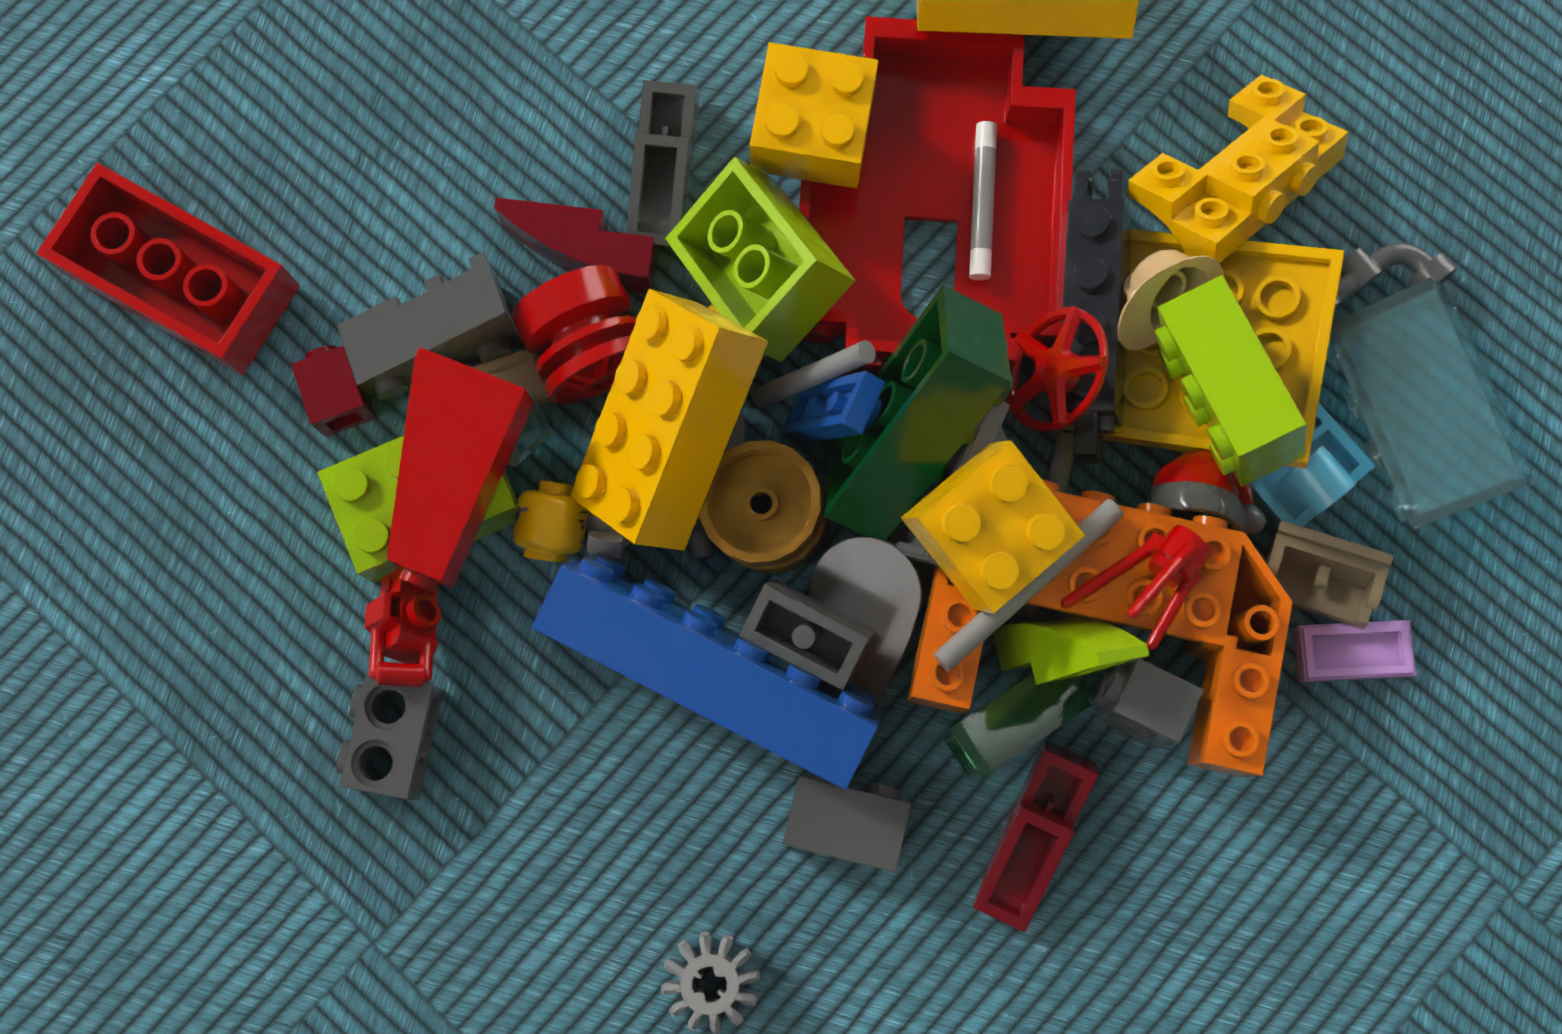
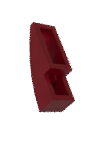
(580, 238)
(1035, 835)

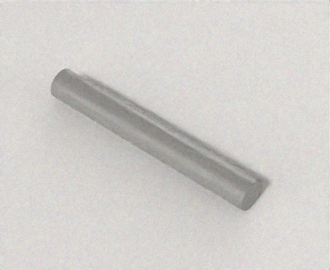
(814, 374)

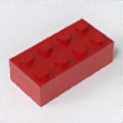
(169, 268)

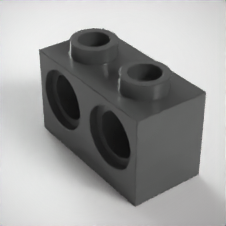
(1146, 703)
(406, 740)

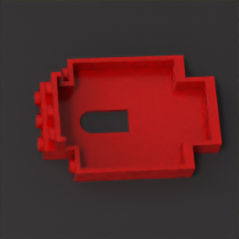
(922, 169)

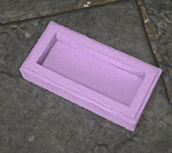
(1354, 653)

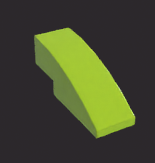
(1065, 647)

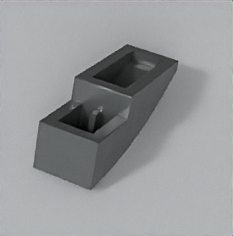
(662, 158)

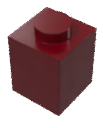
(331, 391)

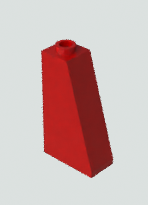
(450, 464)

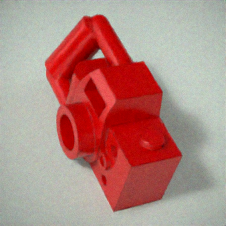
(402, 629)

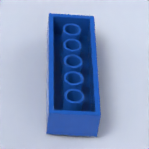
(708, 667)

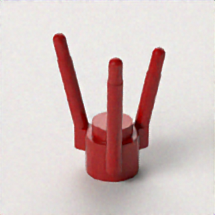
(1173, 562)

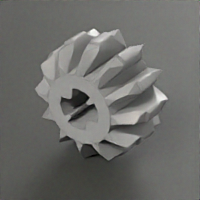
(697, 997)

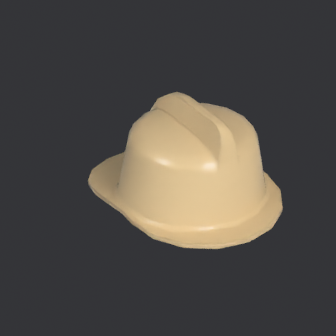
(1155, 282)

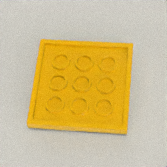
(1290, 306)

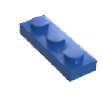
(835, 408)

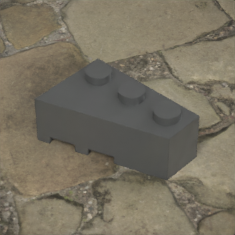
(454, 318)

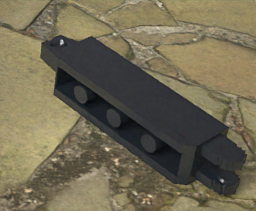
(1094, 282)

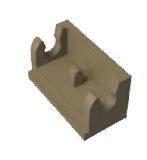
(1328, 573)

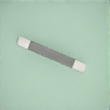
(983, 201)

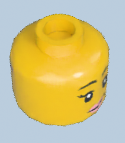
(549, 522)

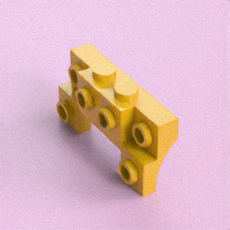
(1248, 180)

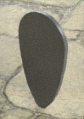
(878, 589)

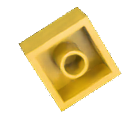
(813, 115)
(993, 526)

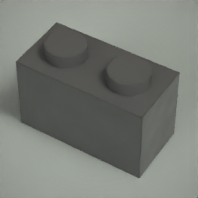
(807, 634)
(848, 822)

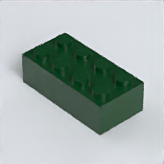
(932, 403)

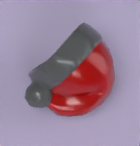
(1197, 487)

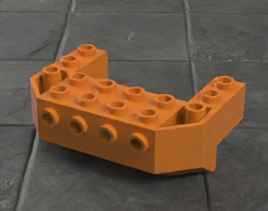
(1230, 618)

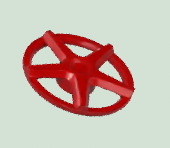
(1057, 368)

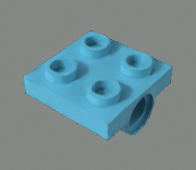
(1332, 470)

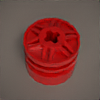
(577, 330)

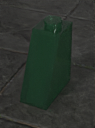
(1013, 723)

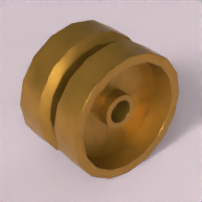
(745, 482)

